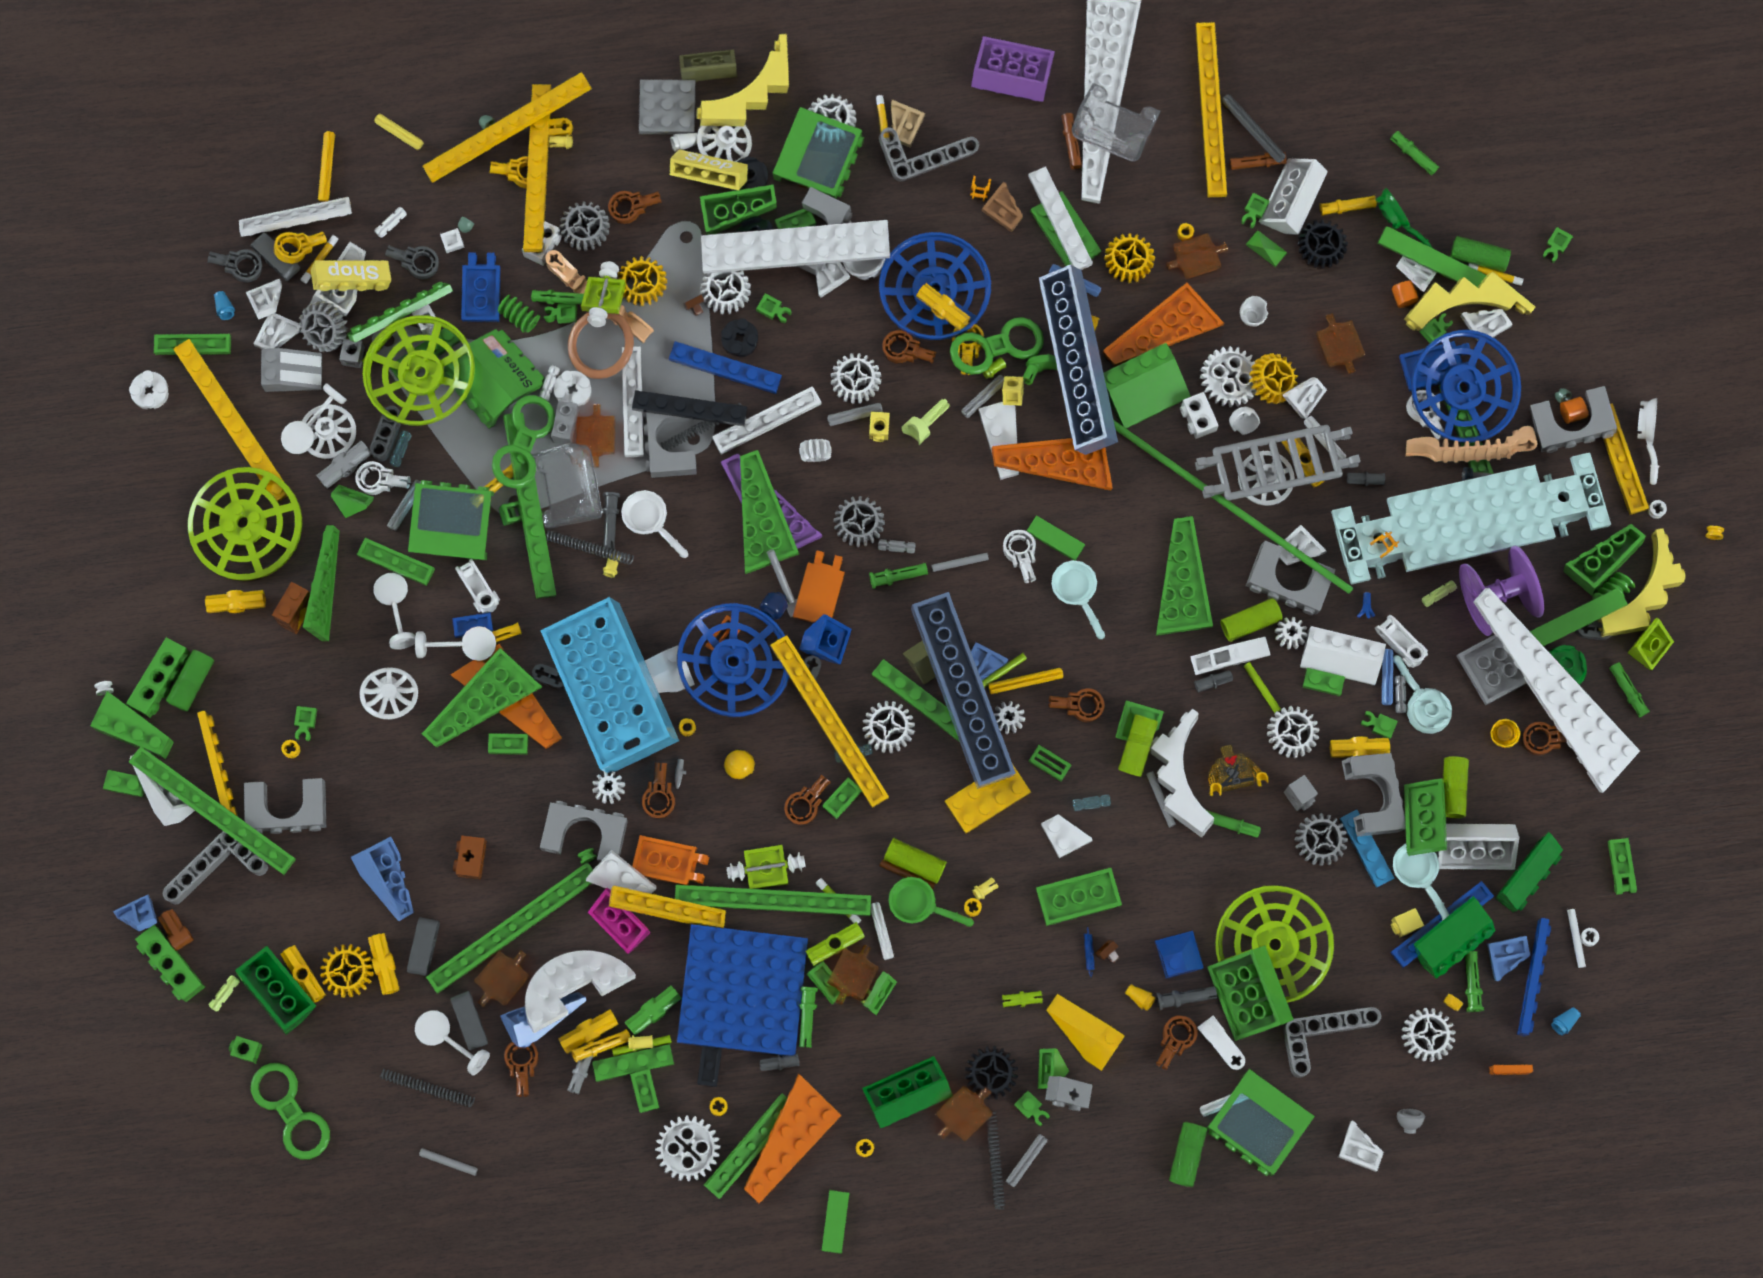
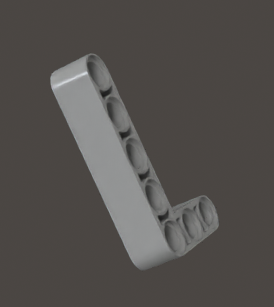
(925, 159)
(212, 863)
(1322, 1028)

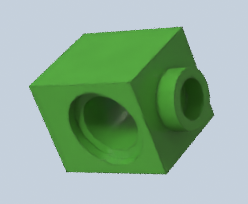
(253, 1052)

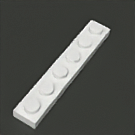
(295, 216)
(1060, 218)
(632, 419)
(766, 420)

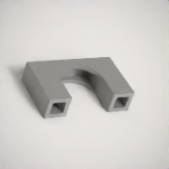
(830, 210)
(1553, 437)
(662, 462)
(1263, 580)
(1381, 770)
(310, 816)
(561, 817)

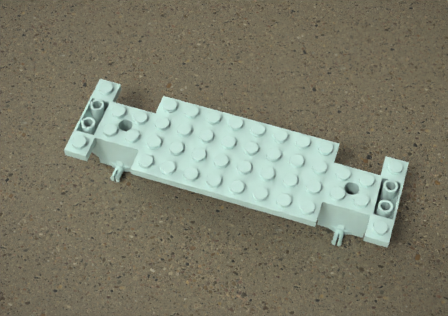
(1471, 518)

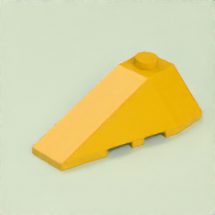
(1087, 1033)

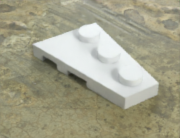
(617, 872)

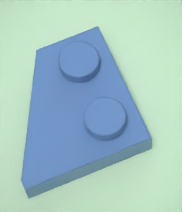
(138, 913)
(1507, 954)

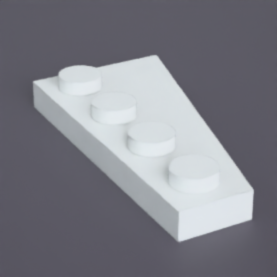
(1000, 429)

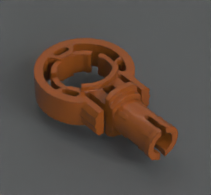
(637, 209)
(907, 354)
(1075, 710)
(1550, 731)
(659, 779)
(815, 790)
(1170, 1050)
(521, 1077)

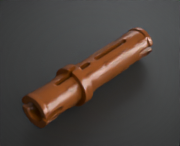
(1071, 140)
(1255, 161)

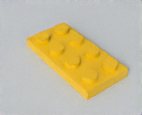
(976, 806)

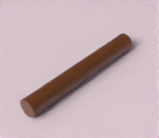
(900, 871)

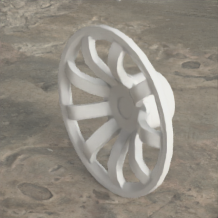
(725, 139)
(328, 429)
(1271, 477)
(388, 690)

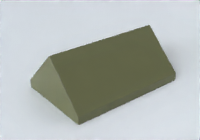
(708, 65)
(920, 662)

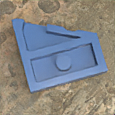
(987, 660)

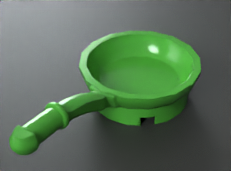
(914, 901)

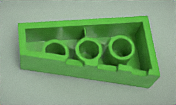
(1603, 560)

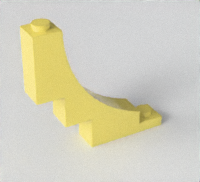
(732, 109)
(1491, 292)

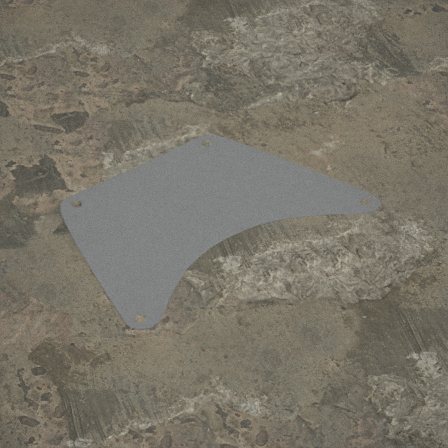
(474, 444)

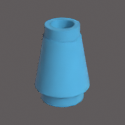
(223, 306)
(1565, 1021)

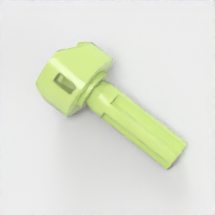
(918, 427)

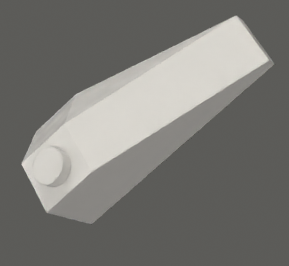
(342, 299)
(665, 672)
(164, 804)

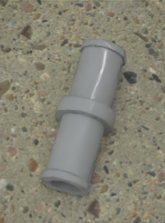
(579, 1075)

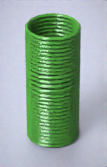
(1480, 254)
(191, 679)
(1187, 1159)

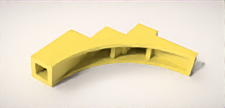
(1662, 576)

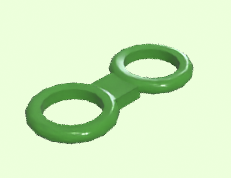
(996, 345)
(523, 441)
(290, 1111)

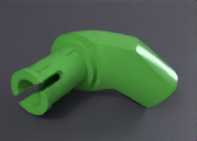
(1038, 364)

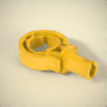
(511, 170)
(301, 241)
(967, 349)

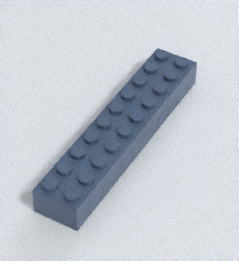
(1078, 360)
(963, 690)

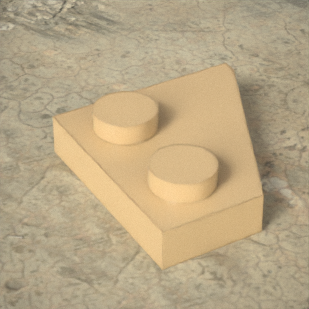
(905, 122)

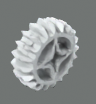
(838, 107)
(720, 303)
(848, 377)
(1285, 735)
(885, 743)
(1429, 1043)

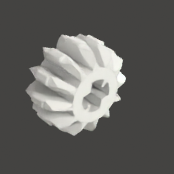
(815, 450)
(1296, 639)
(1011, 711)
(616, 785)

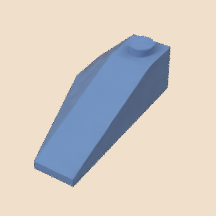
(382, 872)
(519, 1028)

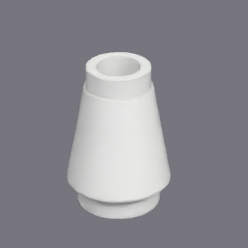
(683, 141)

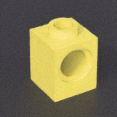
(1013, 390)
(879, 418)
(1406, 923)

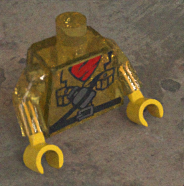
(1234, 772)

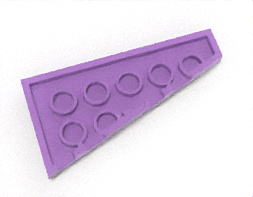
(799, 527)

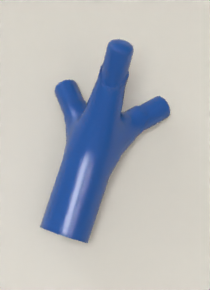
(1366, 608)

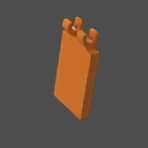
(819, 589)
(668, 861)

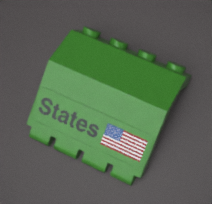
(499, 376)

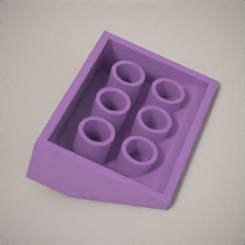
(1012, 69)

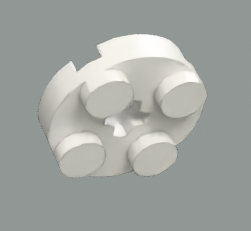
(569, 379)
(145, 380)

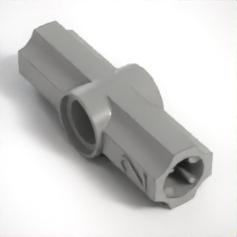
(344, 464)

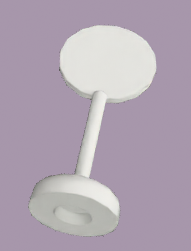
(298, 435)
(391, 590)
(476, 643)
(434, 1028)

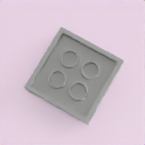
(667, 106)
(1491, 669)

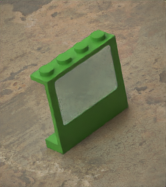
(818, 153)
(450, 520)
(1260, 1123)

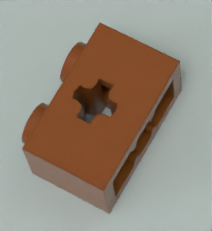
(474, 867)

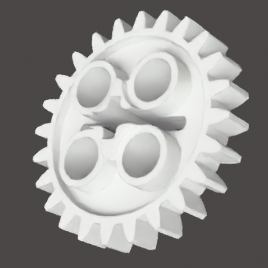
(1216, 384)
(675, 1161)

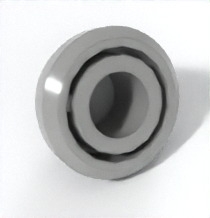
(1410, 1119)

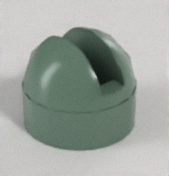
(486, 121)
(465, 225)
(1563, 395)

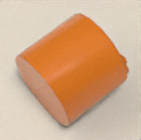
(1405, 294)
(1573, 410)

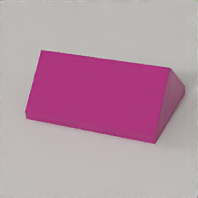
(618, 923)

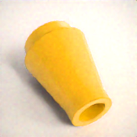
(1141, 997)

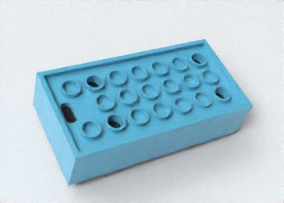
(609, 685)

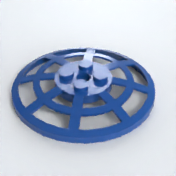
(934, 276)
(1475, 386)
(732, 648)

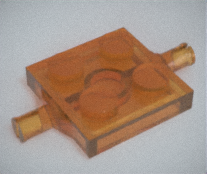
(1197, 256)
(1340, 343)
(597, 433)
(853, 974)
(502, 978)
(964, 1113)

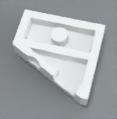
(1416, 273)
(831, 277)
(265, 298)
(1487, 321)
(276, 332)
(1305, 396)
(1304, 542)
(1064, 835)
(1360, 1149)

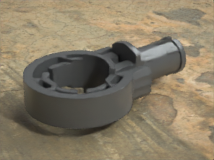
(414, 253)
(236, 257)

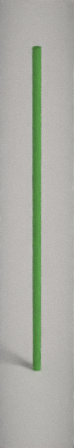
(1233, 508)

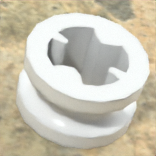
(1662, 506)
(103, 687)
(1584, 935)

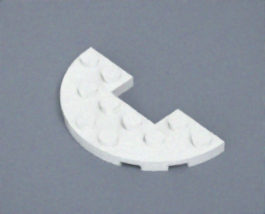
(566, 975)

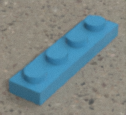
(1368, 852)

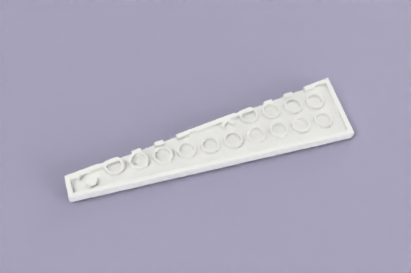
(1107, 55)
(1587, 728)

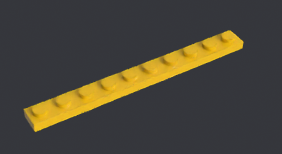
(1211, 110)
(507, 127)
(536, 179)
(228, 414)
(829, 721)

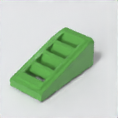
(503, 509)

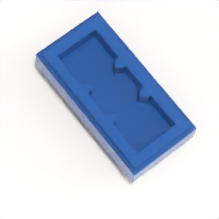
(465, 623)

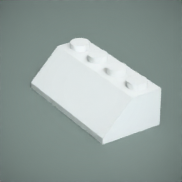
(1294, 195)
(1343, 655)
(1480, 847)

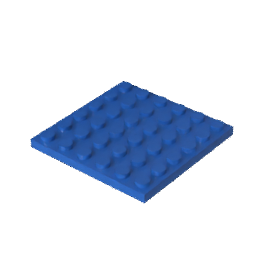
(742, 990)

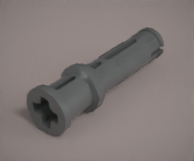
(610, 511)
(1177, 998)

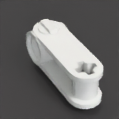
(477, 587)
(1401, 641)
(1220, 1040)

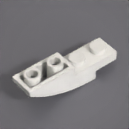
(1230, 655)

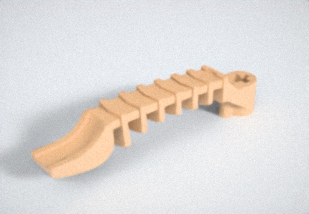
(577, 283)
(1521, 440)

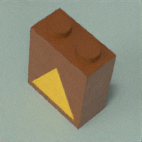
(292, 608)

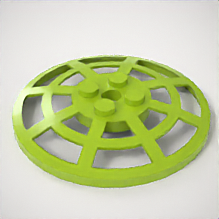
(412, 363)
(252, 531)
(1283, 932)

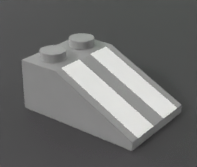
(290, 370)

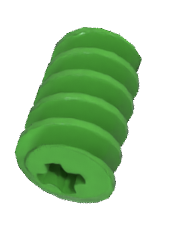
(518, 315)
(1618, 580)

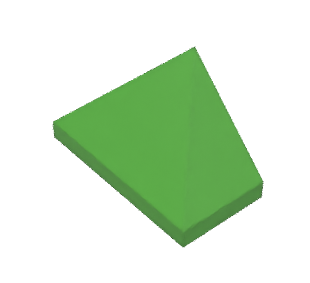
(1266, 248)
(350, 500)
(1050, 1065)

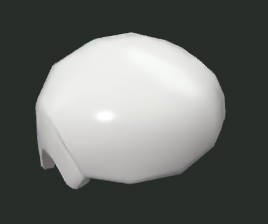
(1253, 311)
(1244, 420)

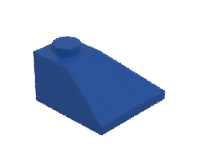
(826, 639)
(1179, 954)

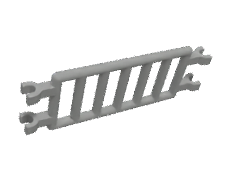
(1330, 437)

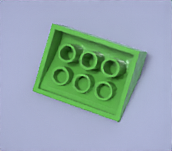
(1145, 386)
(1250, 993)

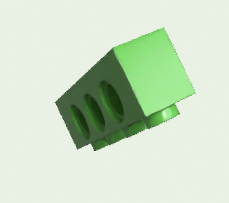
(157, 667)
(191, 985)

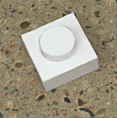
(452, 240)

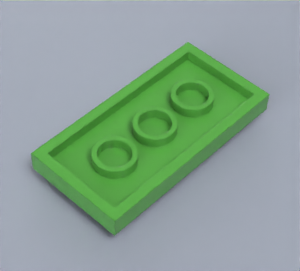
(1042, 219)
(1425, 817)
(1078, 896)

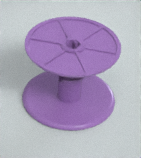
(1521, 583)

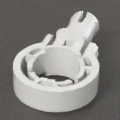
(1431, 415)
(382, 484)
(1022, 557)

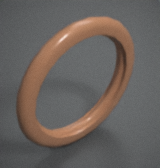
(619, 365)

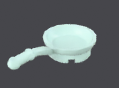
(1075, 585)
(1427, 708)
(1419, 872)

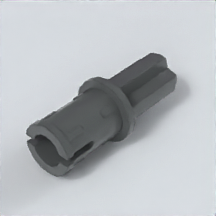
(1366, 478)
(1213, 681)
(779, 1062)

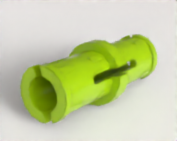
(1022, 999)

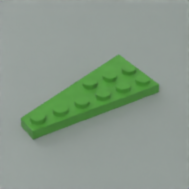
(762, 517)
(1184, 589)
(320, 603)
(487, 693)

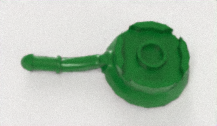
(1396, 216)
(1572, 661)

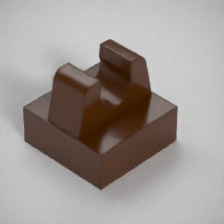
(695, 305)
(1107, 951)

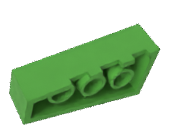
(732, 208)
(126, 725)

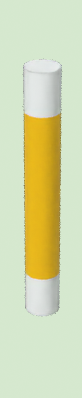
(882, 116)
(321, 256)
(1506, 277)

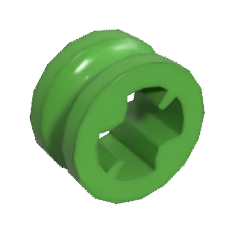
(587, 856)

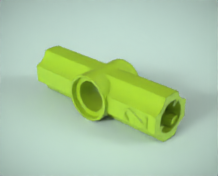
(823, 950)

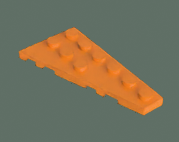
(1172, 321)
(1055, 460)
(524, 714)
(796, 1130)

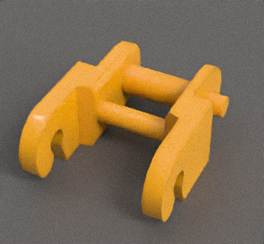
(986, 190)
(1381, 538)

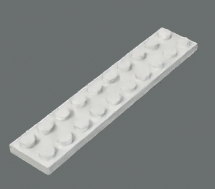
(795, 246)

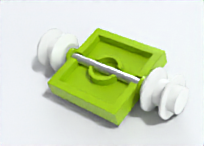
(603, 294)
(766, 867)

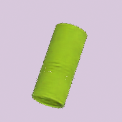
(1251, 619)
(1136, 752)
(1455, 786)
(921, 864)

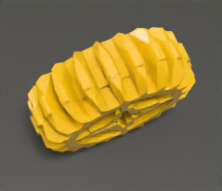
(1122, 255)
(648, 268)
(1279, 371)
(344, 953)

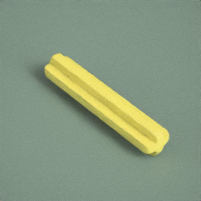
(398, 131)

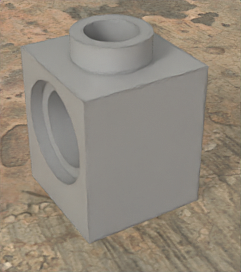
(352, 360)

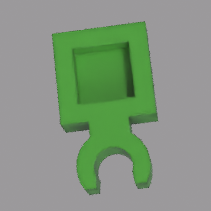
(1256, 208)
(1557, 242)
(771, 307)
(563, 313)
(1435, 328)
(305, 719)
(1382, 725)
(1028, 1106)

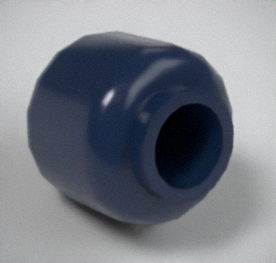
(774, 605)

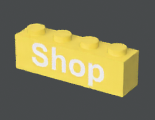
(708, 169)
(350, 275)

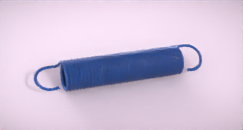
(1089, 952)

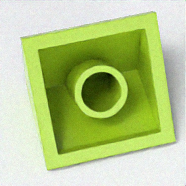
(1651, 644)

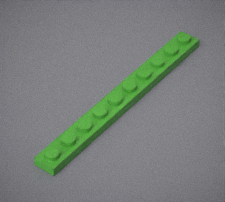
(531, 520)
(212, 810)
(775, 900)
(510, 929)

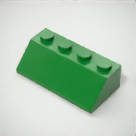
(1529, 873)
(1454, 938)
(275, 990)
(907, 1092)

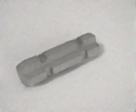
(896, 546)
(1400, 694)

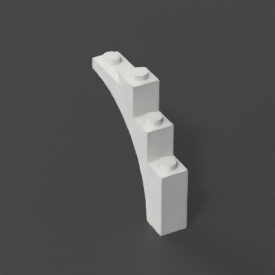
(1182, 803)

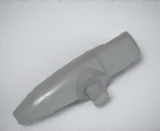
(679, 773)

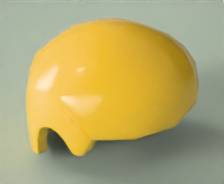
(1505, 733)
(739, 764)

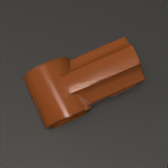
(177, 933)

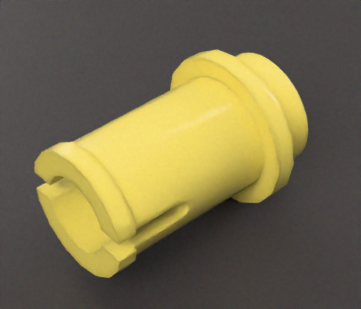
(561, 141)
(611, 567)
(984, 889)
(640, 1042)

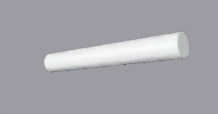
(1576, 938)

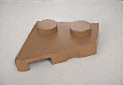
(1003, 208)

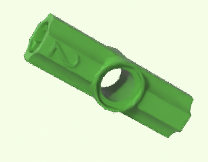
(653, 1010)

